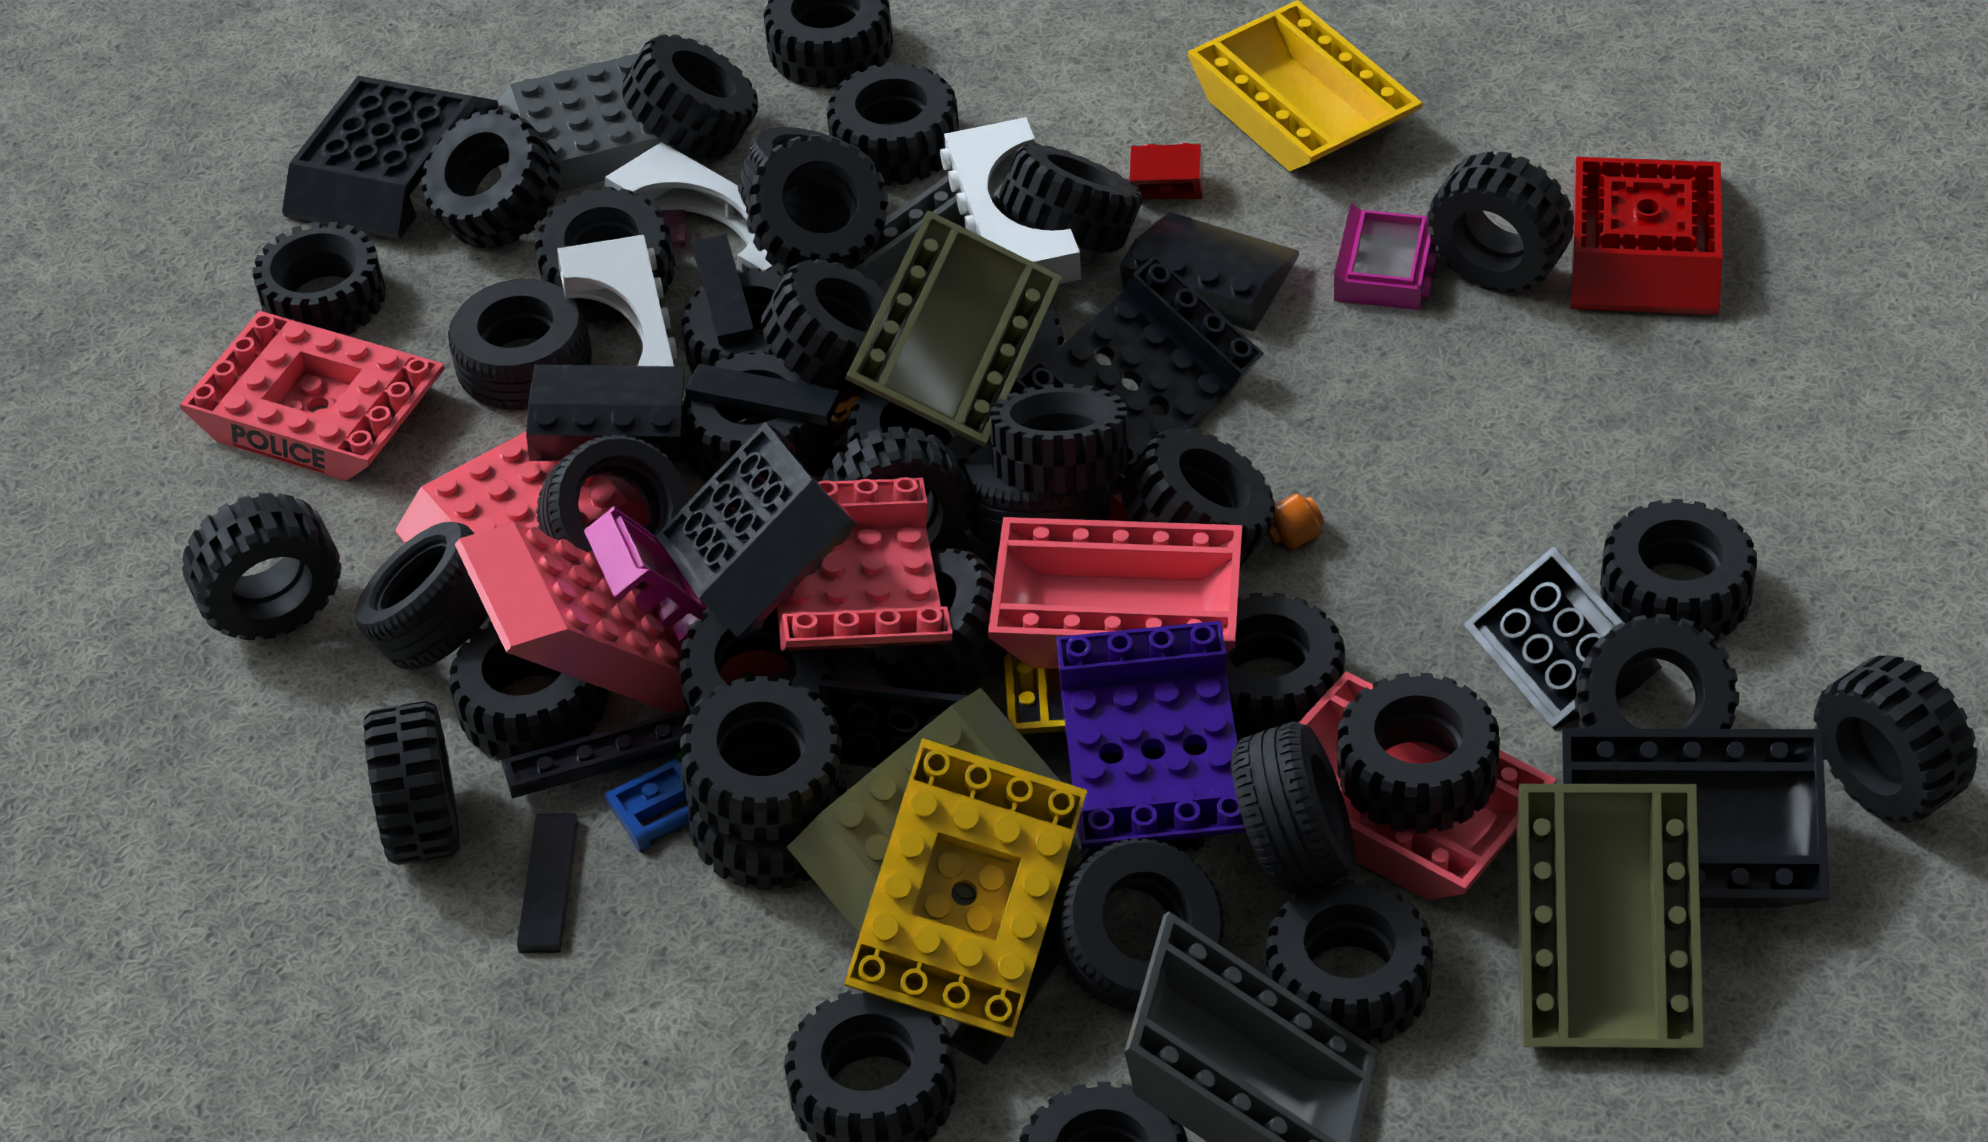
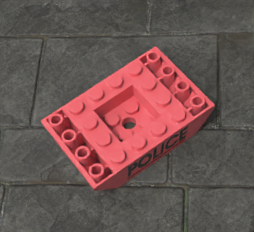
(282, 369)

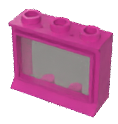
(1384, 259)
(635, 555)

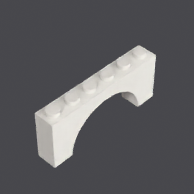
(977, 167)
(681, 183)
(622, 277)

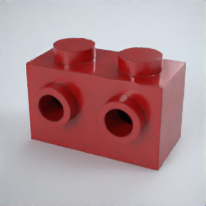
(1167, 171)

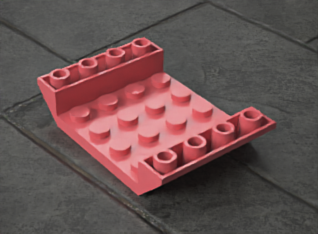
(877, 582)

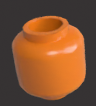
(1296, 522)

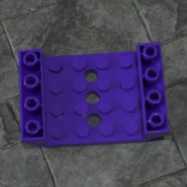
(1142, 694)

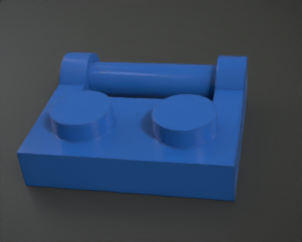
(646, 798)

